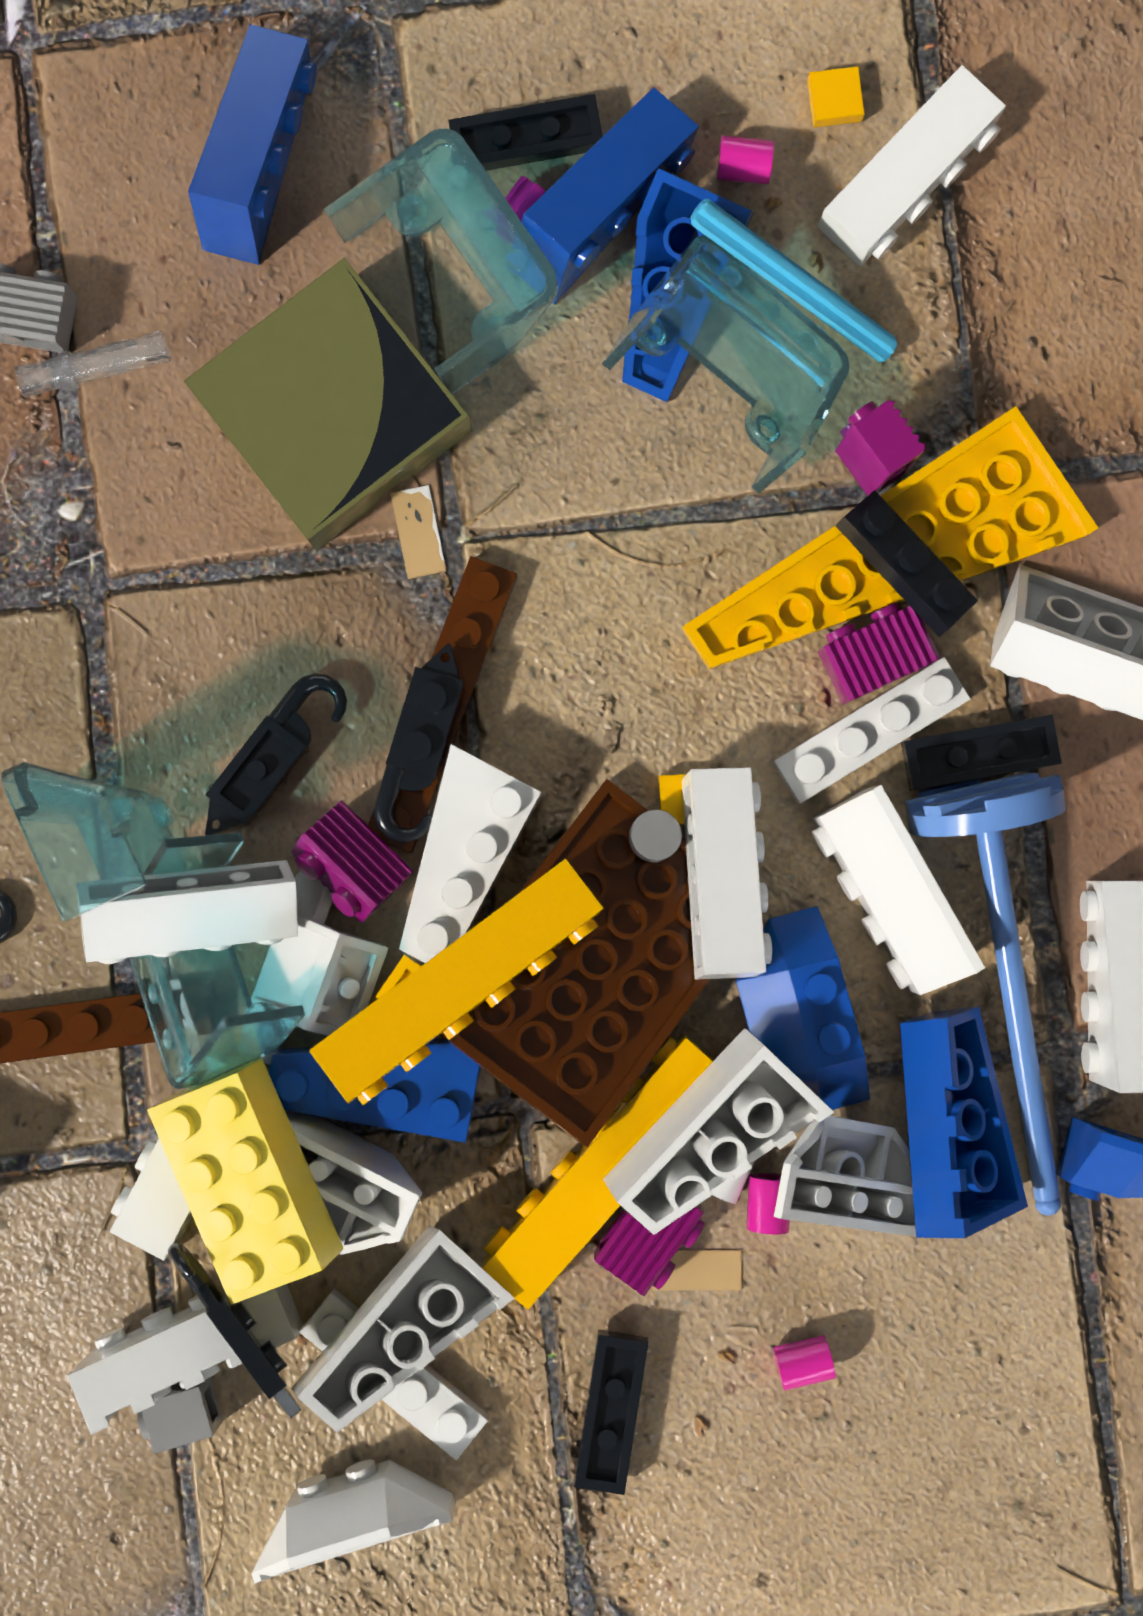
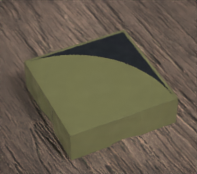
(330, 403)

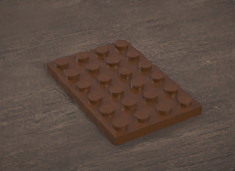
(607, 1004)

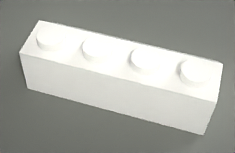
(1072, 641)
(896, 892)

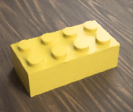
(246, 1181)

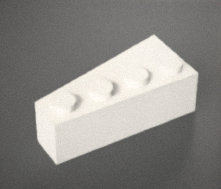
(465, 850)
(1115, 984)
(713, 1132)
(400, 1328)
(170, 1350)

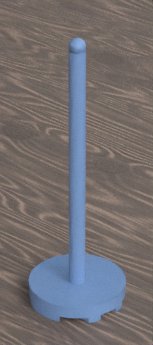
(986, 811)

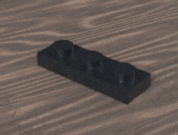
(531, 132)
(906, 563)
(981, 752)
(611, 1412)

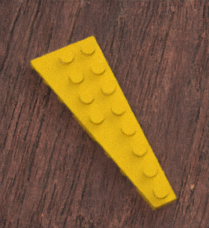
(972, 506)

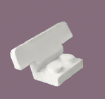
(320, 968)

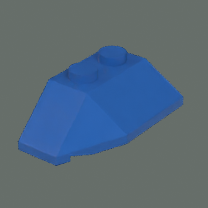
(805, 1010)

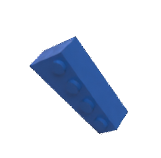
(251, 144)
(609, 186)
(427, 1100)
(956, 1127)

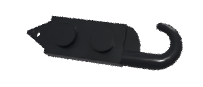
(419, 741)
(268, 756)
(234, 1324)

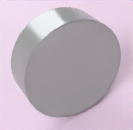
(655, 836)

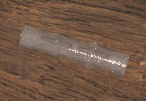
(83, 366)

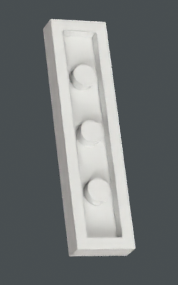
(871, 730)
(421, 1398)

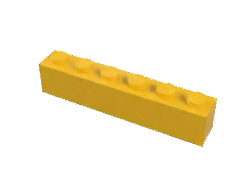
(457, 981)
(577, 1201)

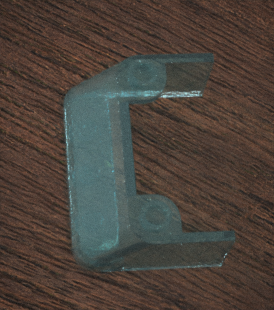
(448, 185)
(748, 341)
(86, 833)
(199, 995)

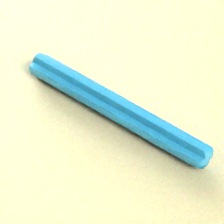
(793, 280)

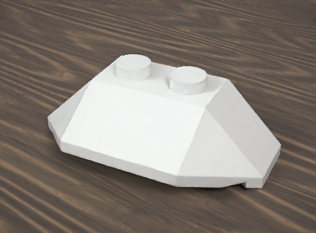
(848, 1178)
(358, 1181)
(350, 1514)

